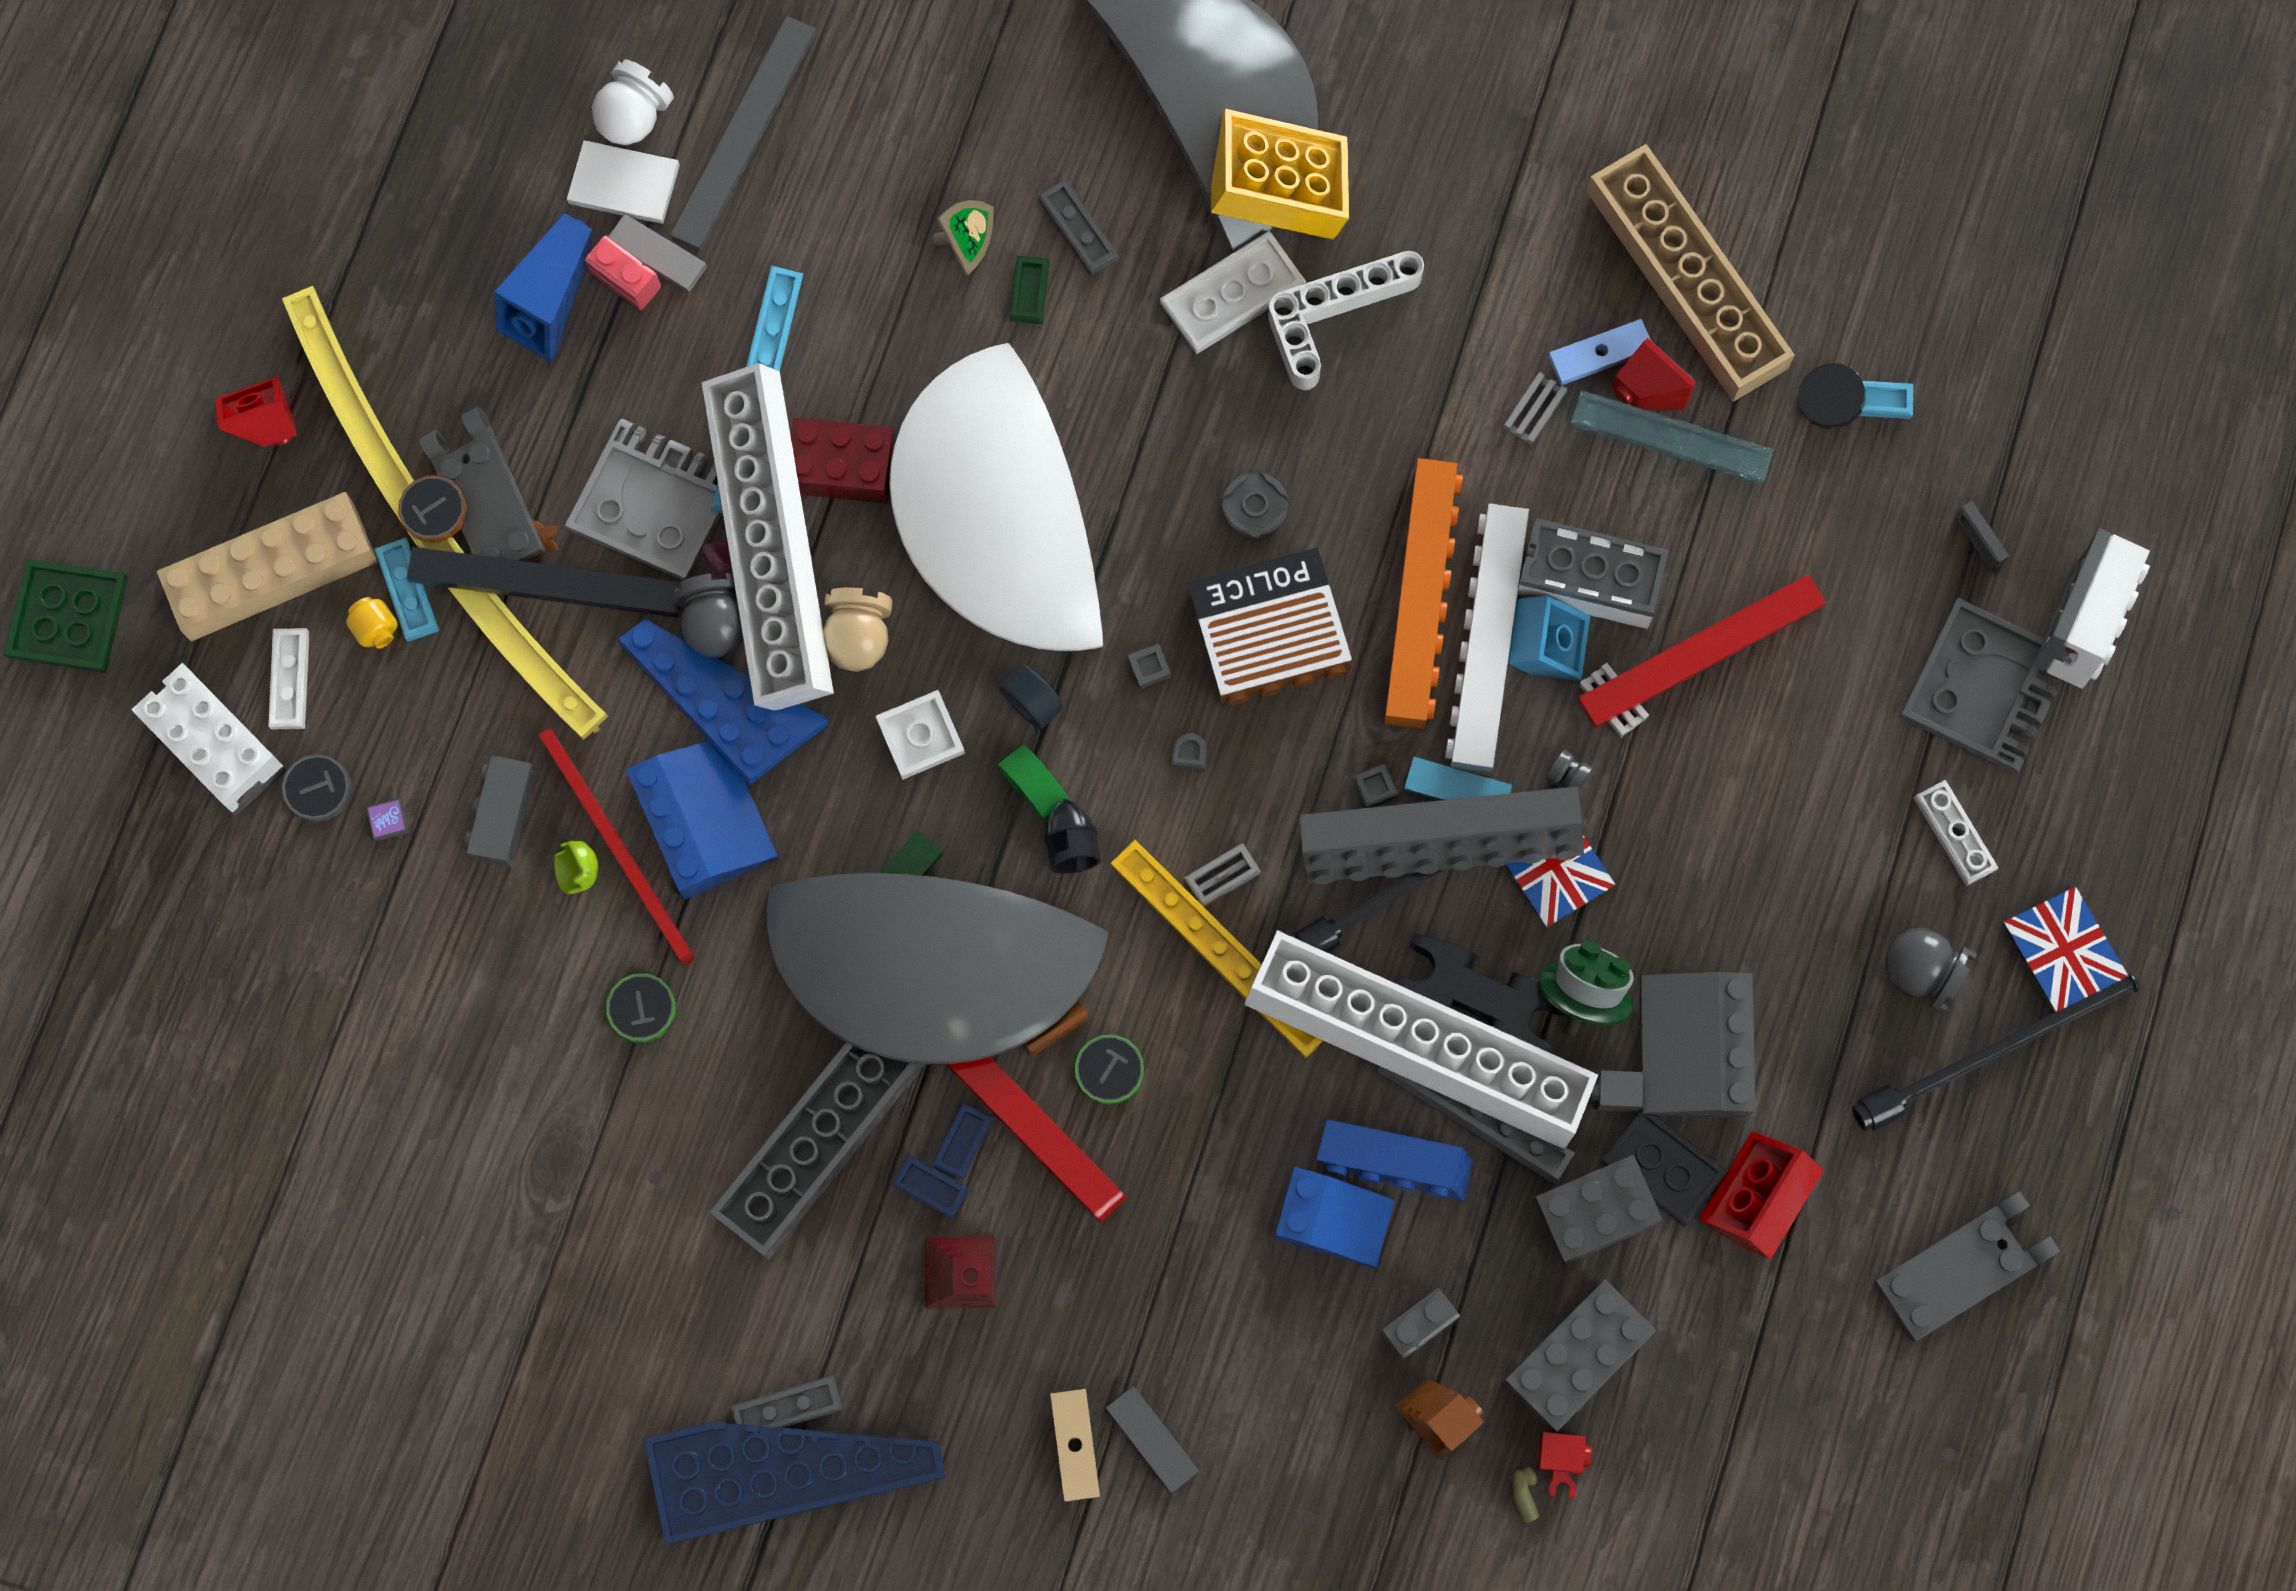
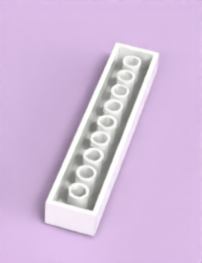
(767, 537)
(1421, 1040)

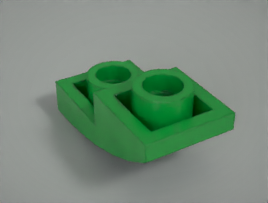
(1032, 779)

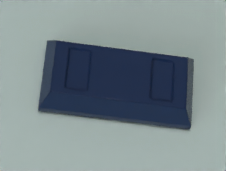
(962, 1141)
(930, 1186)

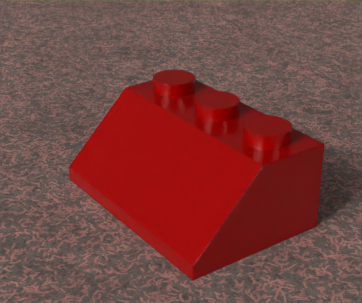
(1761, 1194)

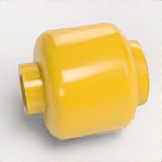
(371, 622)

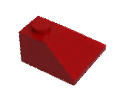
(1653, 381)
(257, 414)

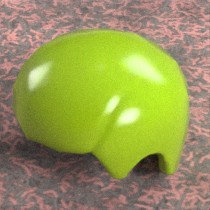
(575, 867)

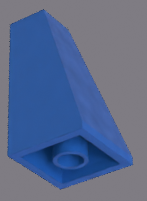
(541, 290)

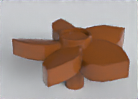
(545, 534)

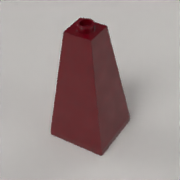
(960, 1272)

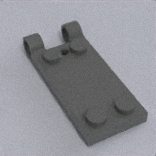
(496, 514)
(1961, 1270)

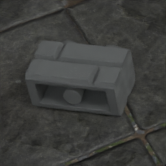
(1419, 1324)

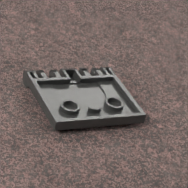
(1979, 684)

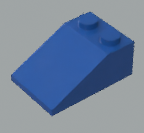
(1334, 1218)

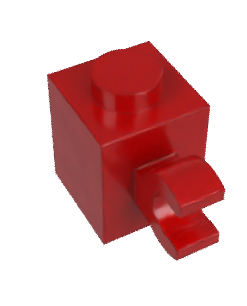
(1563, 1456)

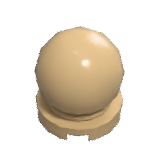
(855, 630)

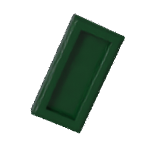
(1029, 290)

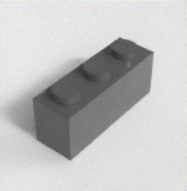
(500, 811)

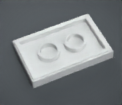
(623, 182)

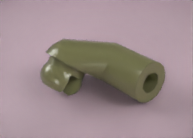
(1523, 1499)

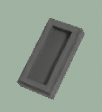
(1981, 536)

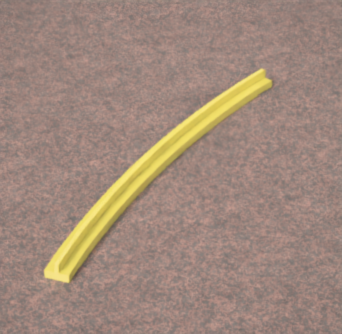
(392, 478)

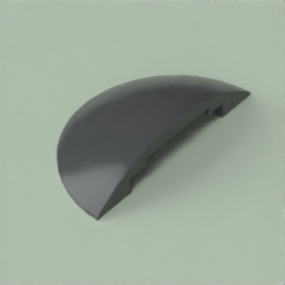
(1206, 60)
(928, 962)

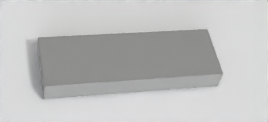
(658, 253)

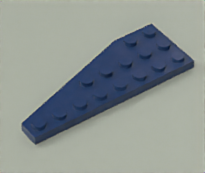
(750, 1474)

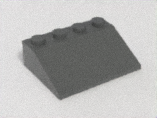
(1697, 1044)

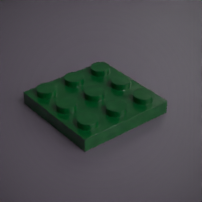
(66, 616)

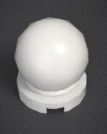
(627, 107)

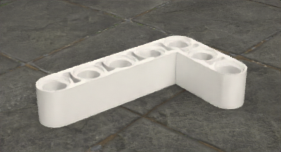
(1333, 304)

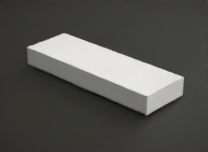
(288, 678)

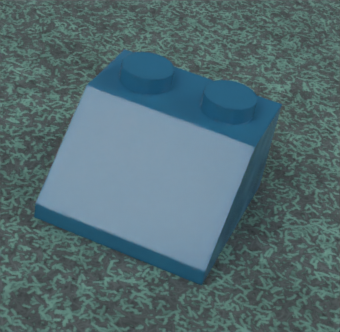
(1548, 638)

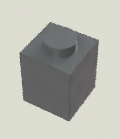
(1618, 1091)

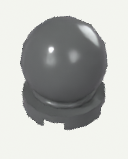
(710, 615)
(1925, 964)

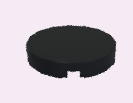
(1832, 395)

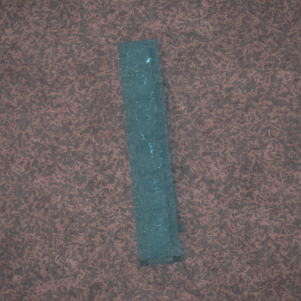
(1672, 437)

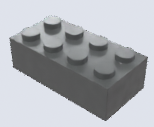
(1579, 1356)

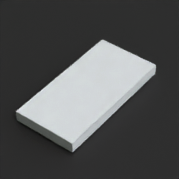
(1231, 292)

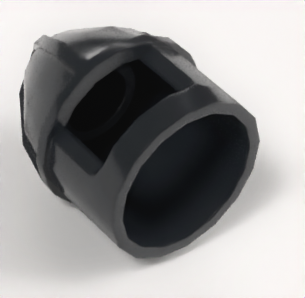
(1071, 839)

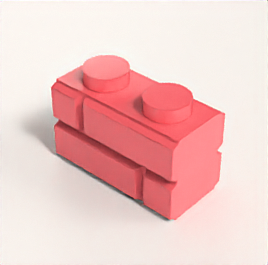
(622, 273)

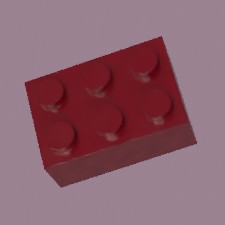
(842, 459)

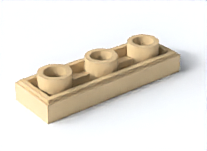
(1071, 1423)

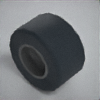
(1031, 696)

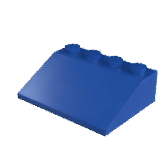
(701, 817)

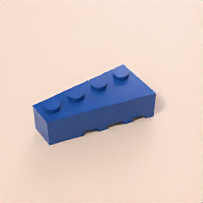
(1395, 1159)

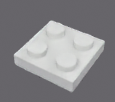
(920, 734)

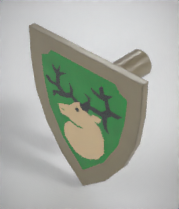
(967, 230)

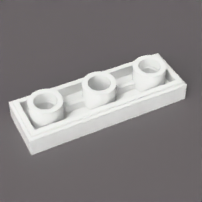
(1965, 851)

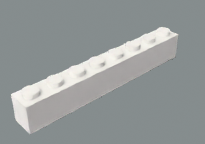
(1489, 639)

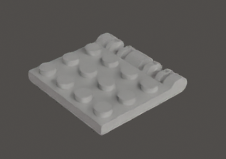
(648, 504)

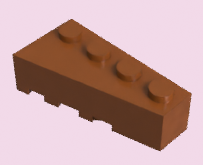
(1440, 1416)

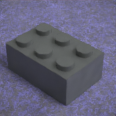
(1599, 1209)

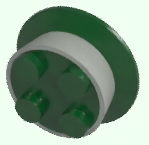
(1589, 986)

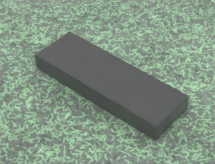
(1078, 227)
(790, 1405)
(1152, 1439)

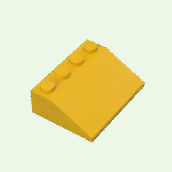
(1280, 175)

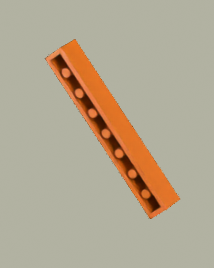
(1421, 594)

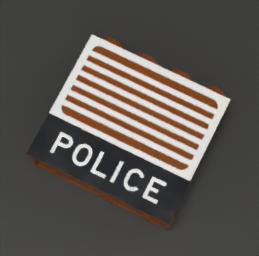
(1270, 626)

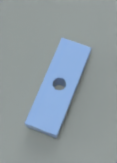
(1581, 358)

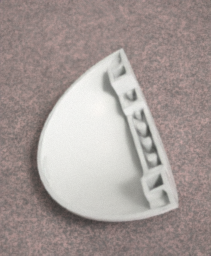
(995, 506)

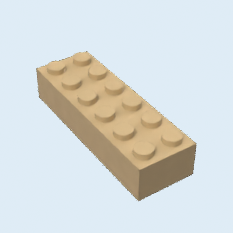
(267, 566)

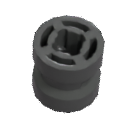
(1576, 776)

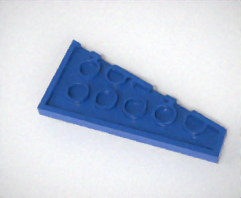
(721, 702)

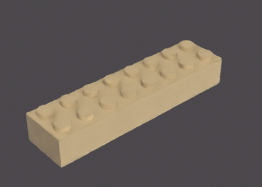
(1690, 273)

